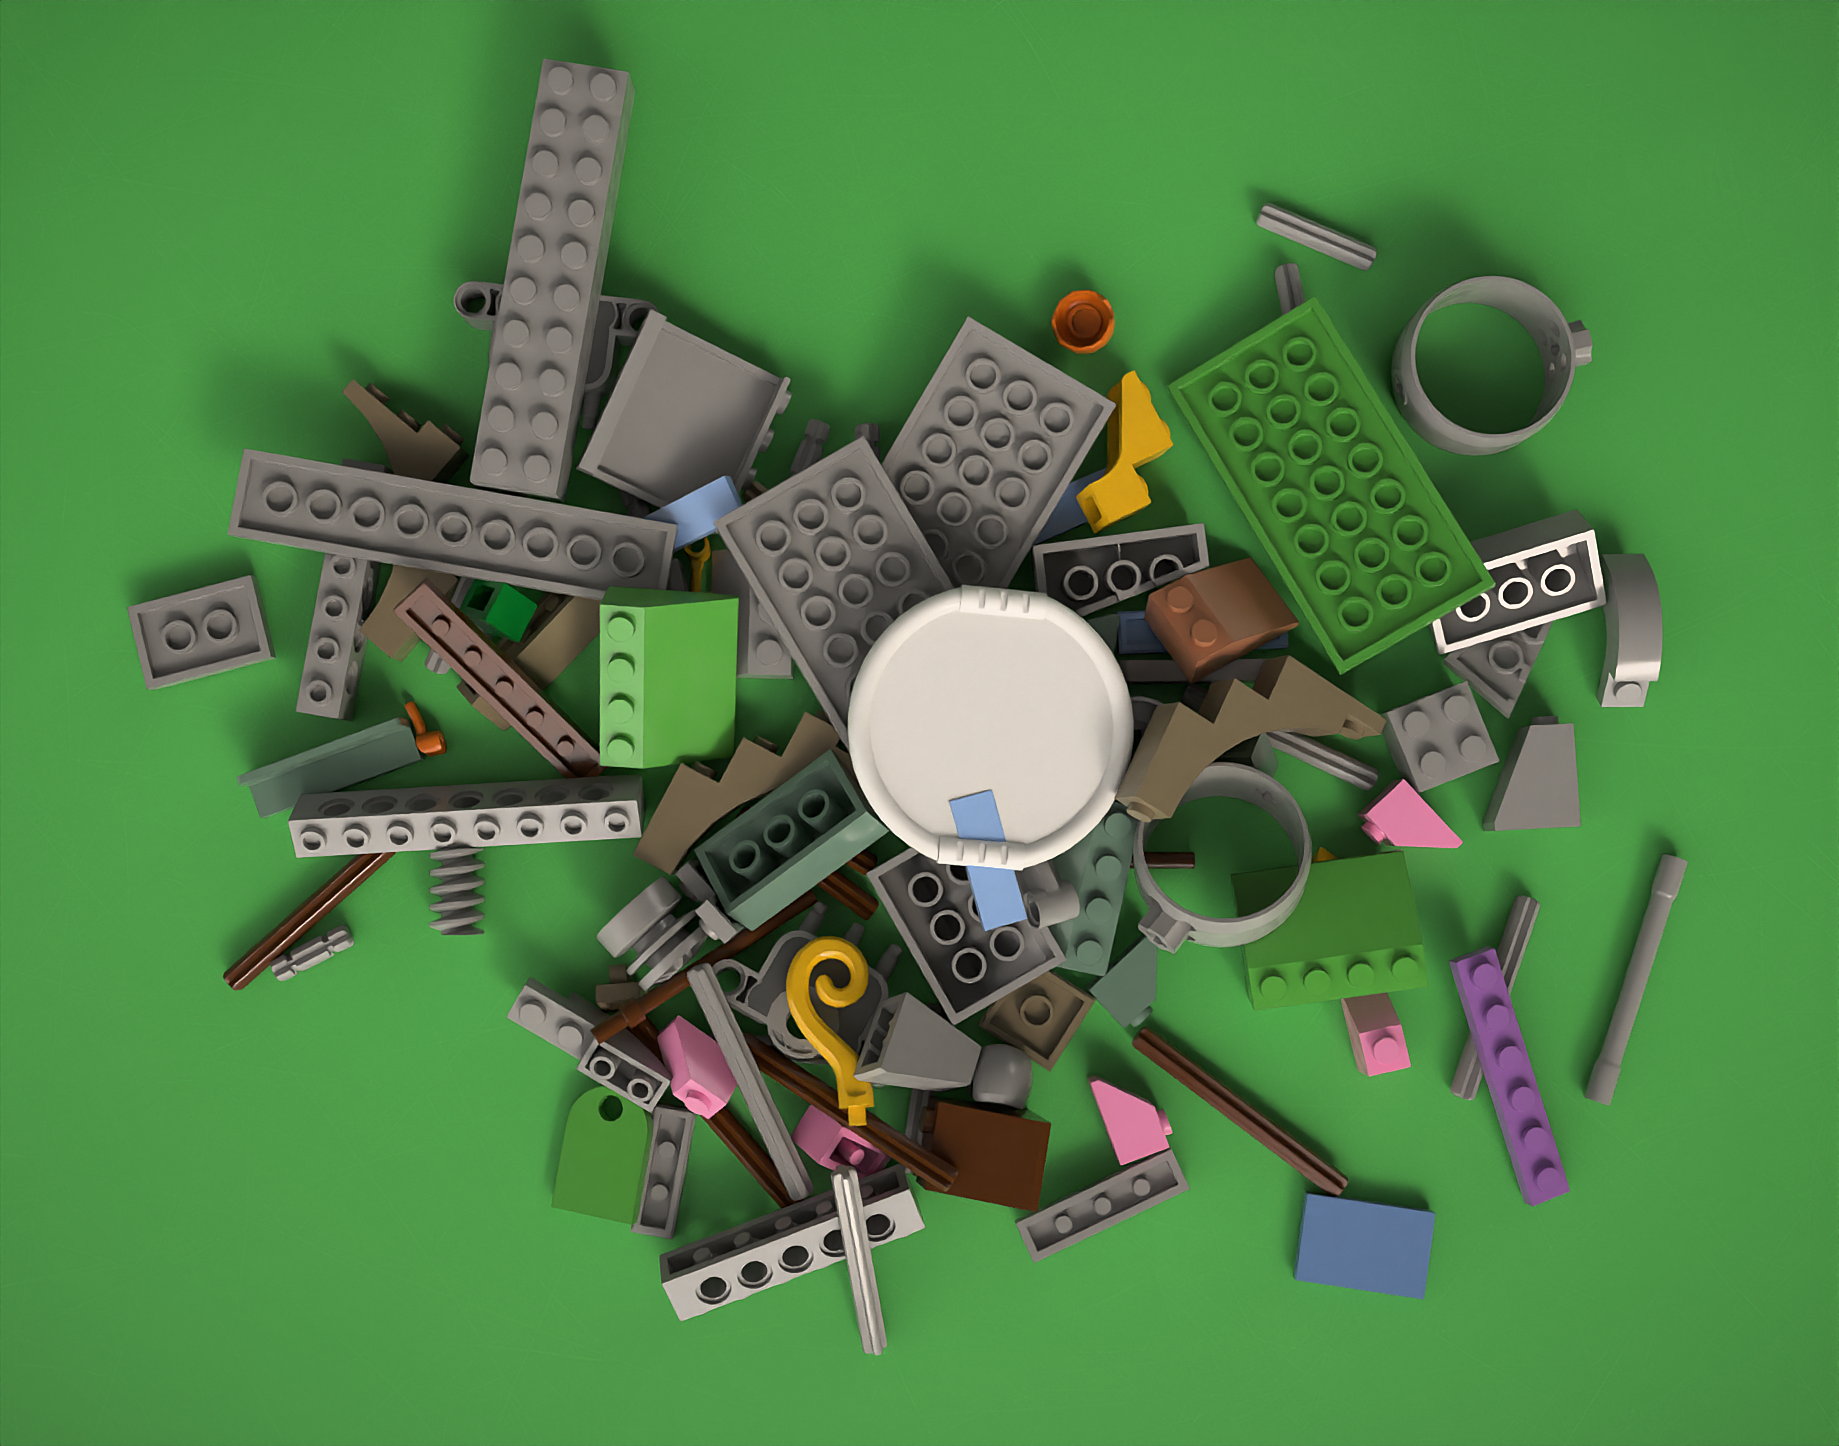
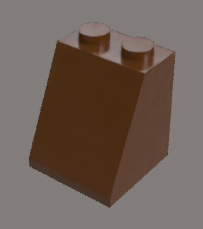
(993, 1148)

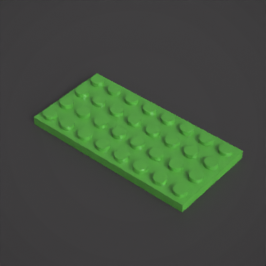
(1330, 486)

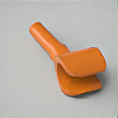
(430, 743)

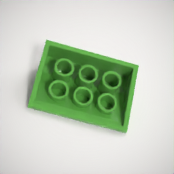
(667, 676)
(1343, 940)

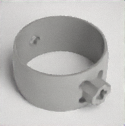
(1560, 344)
(1171, 924)

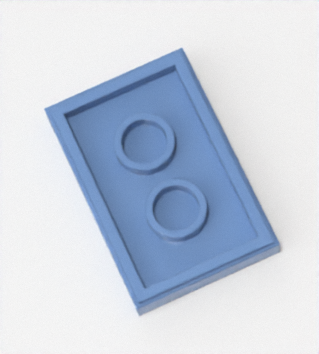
(1364, 1245)

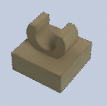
(618, 991)

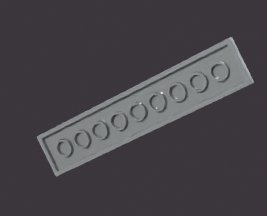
(447, 527)

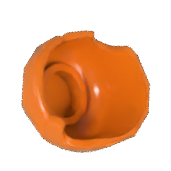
(1083, 321)

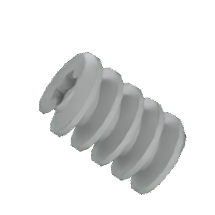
(457, 891)

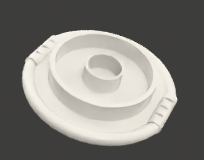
(994, 698)

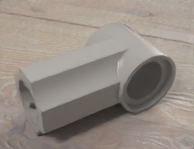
(1046, 895)

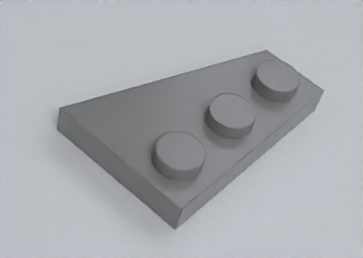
(1499, 665)

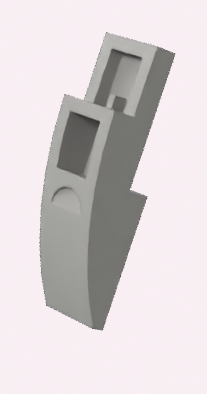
(617, 1063)

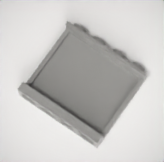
(682, 417)

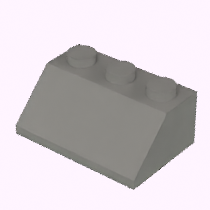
(759, 644)

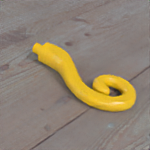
(852, 1093)

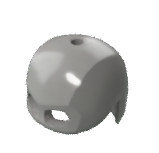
(1002, 1076)

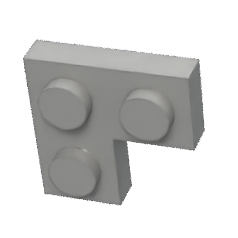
(712, 914)

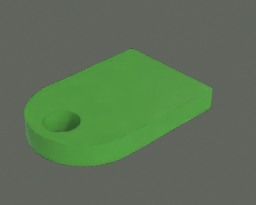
(603, 1158)

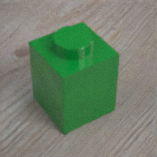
(498, 609)

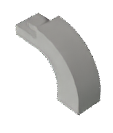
(1632, 628)

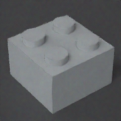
(1438, 737)

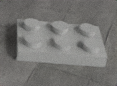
(201, 632)

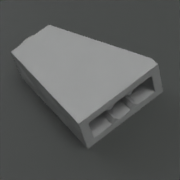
(1537, 780)
(915, 1048)

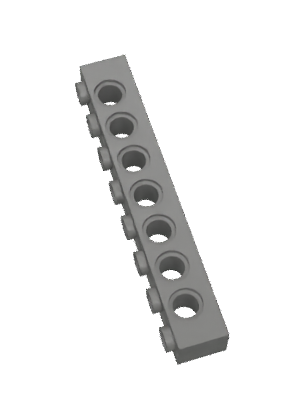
(468, 815)

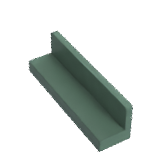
(333, 766)

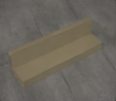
(548, 645)

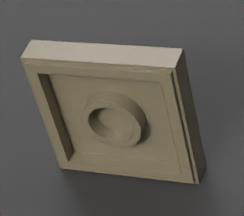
(1039, 1017)

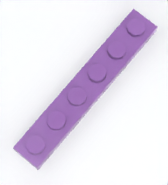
(1509, 1075)

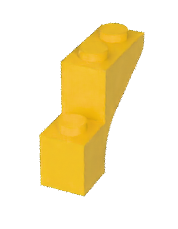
(1133, 440)

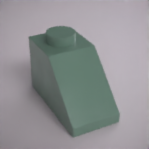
(1129, 983)

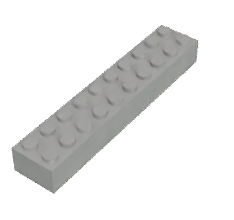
(553, 281)

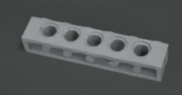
(335, 643)
(783, 1245)

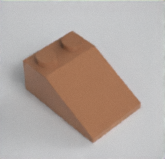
(1217, 616)

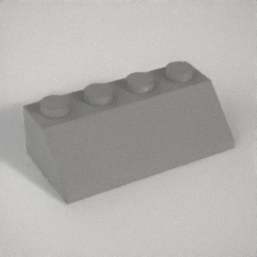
(1539, 577)

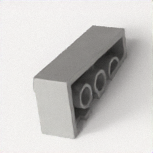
(1116, 567)

